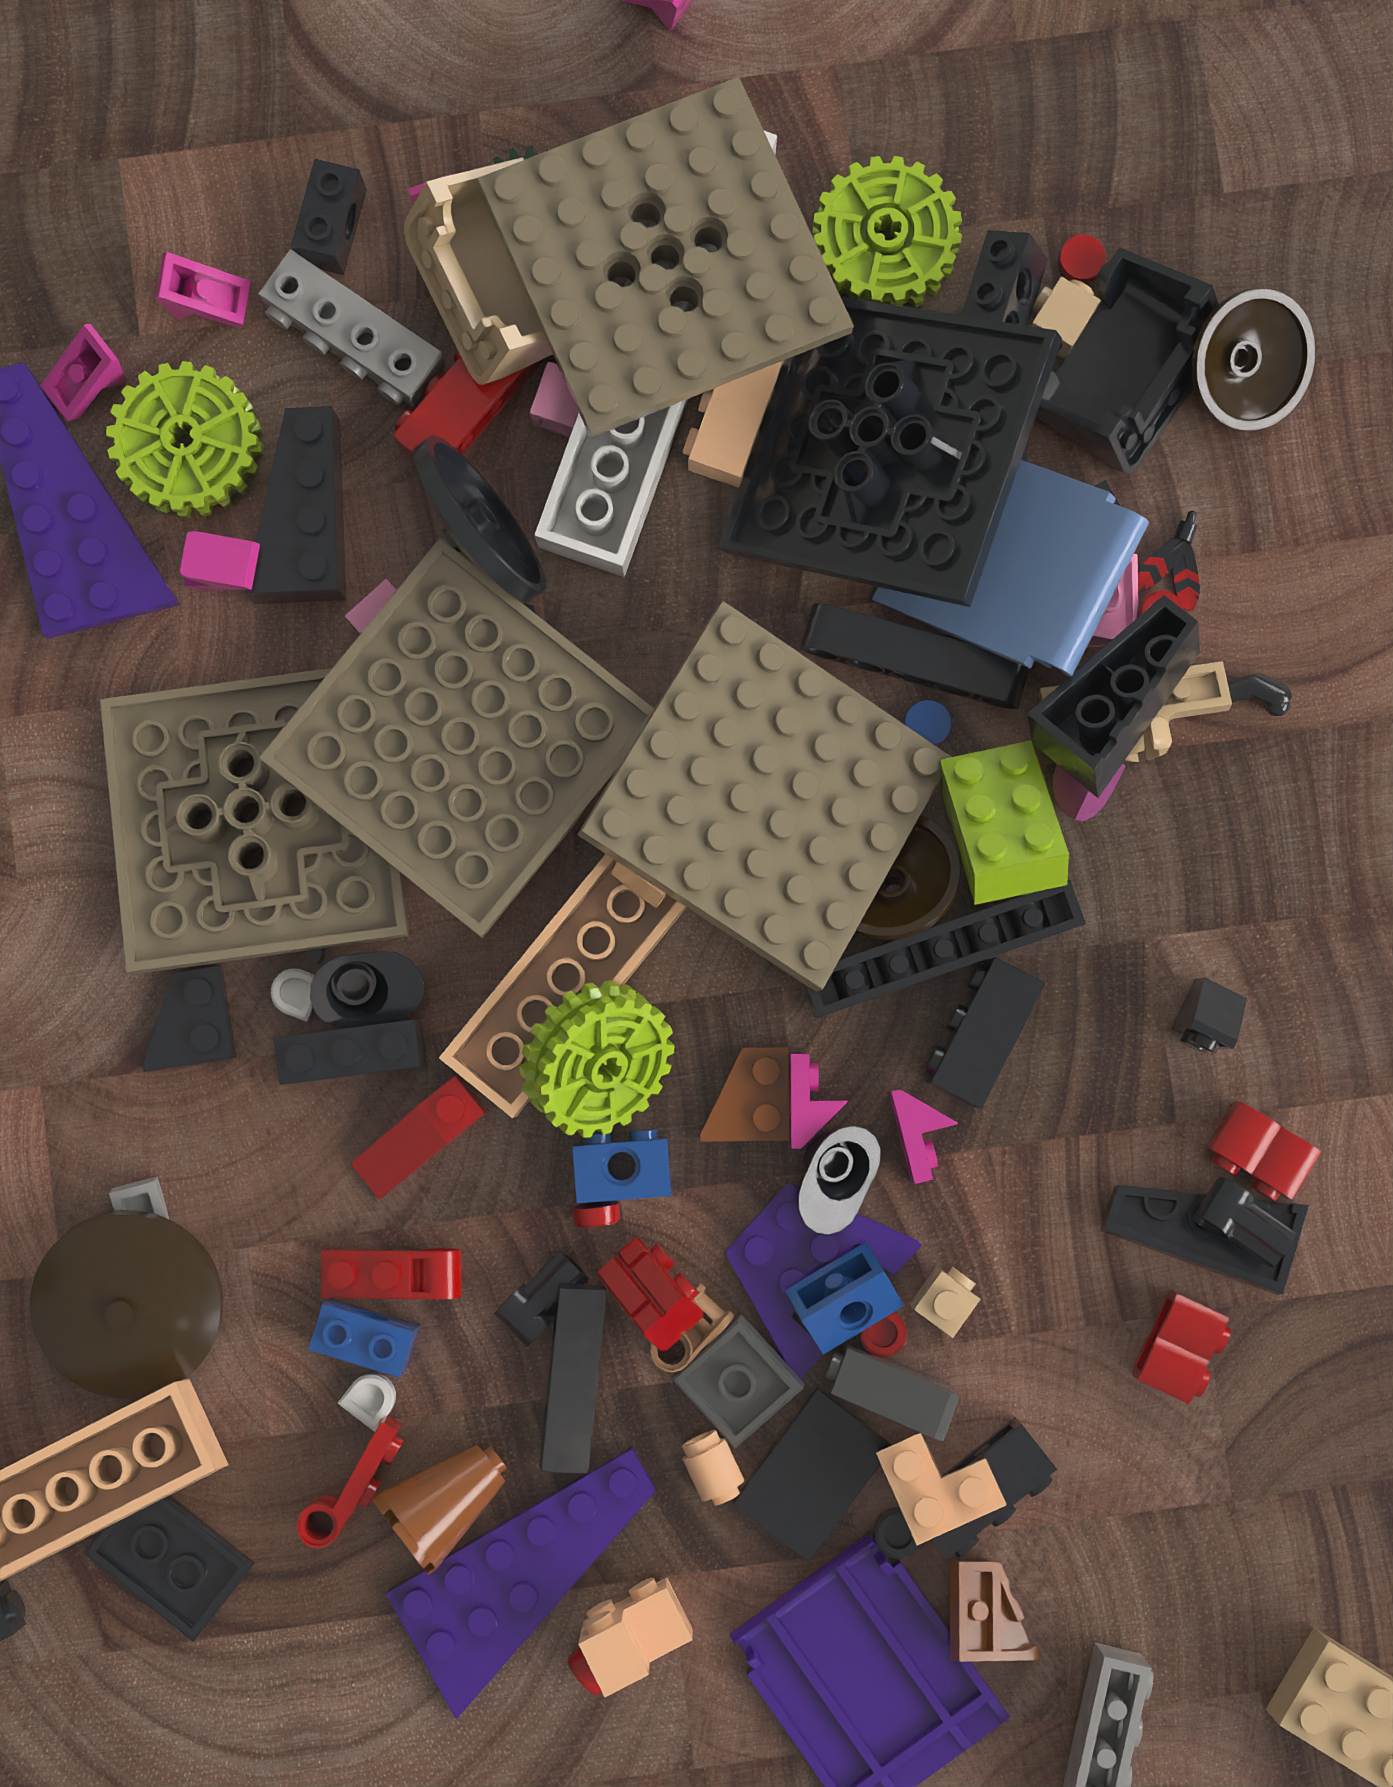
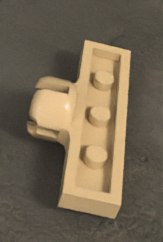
(1199, 692)

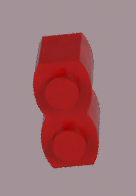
(1262, 1151)
(1181, 1347)

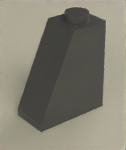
(893, 1390)

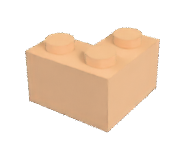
(937, 1502)
(628, 1635)

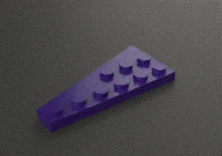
(72, 534)
(507, 1580)

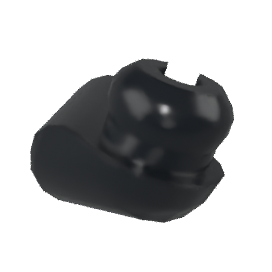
(1264, 688)

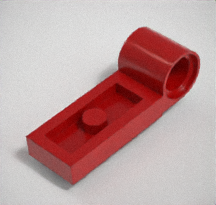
(391, 1273)
(358, 1490)

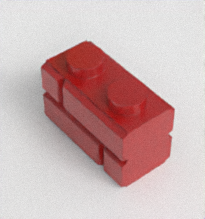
(651, 1294)

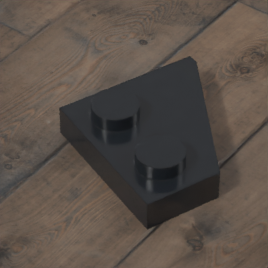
(192, 1022)

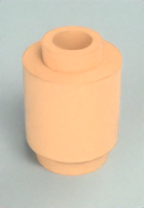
(712, 1467)

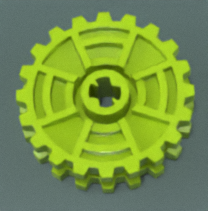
(912, 213)
(203, 409)
(596, 1058)

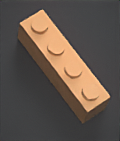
(730, 426)

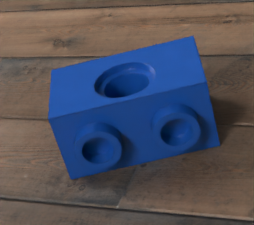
(597, 1183)
(844, 1298)
(364, 1337)

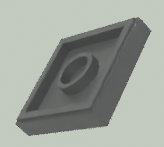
(738, 1381)

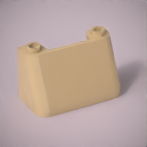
(473, 277)

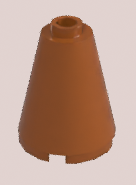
(441, 1503)

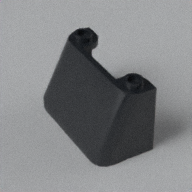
(1129, 361)

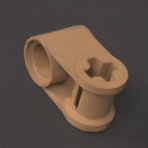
(699, 1335)

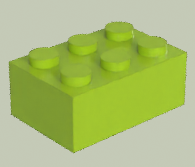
(1004, 822)

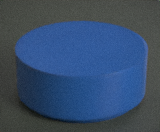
(929, 721)

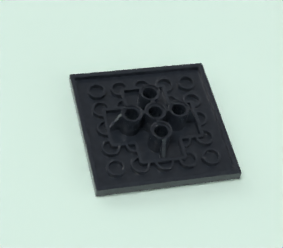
(893, 450)

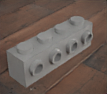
(351, 329)
(1109, 1719)

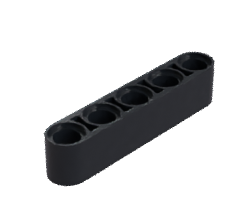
(913, 656)

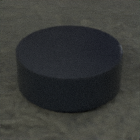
(894, 1534)

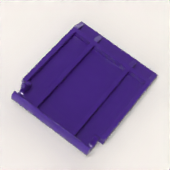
(866, 1674)

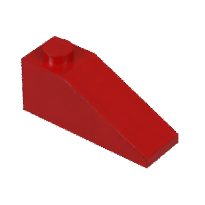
(419, 1136)

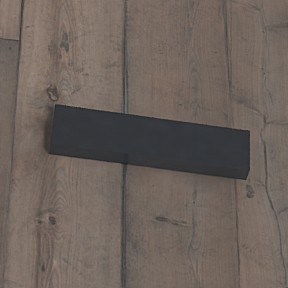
(573, 1378)

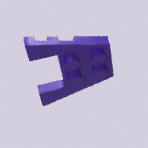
(782, 1251)

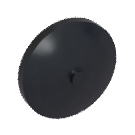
(478, 519)

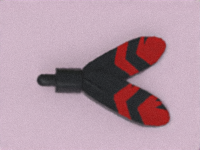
(1178, 557)

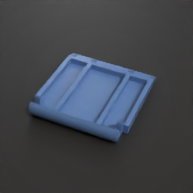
(1044, 575)

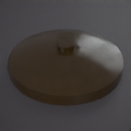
(126, 1303)

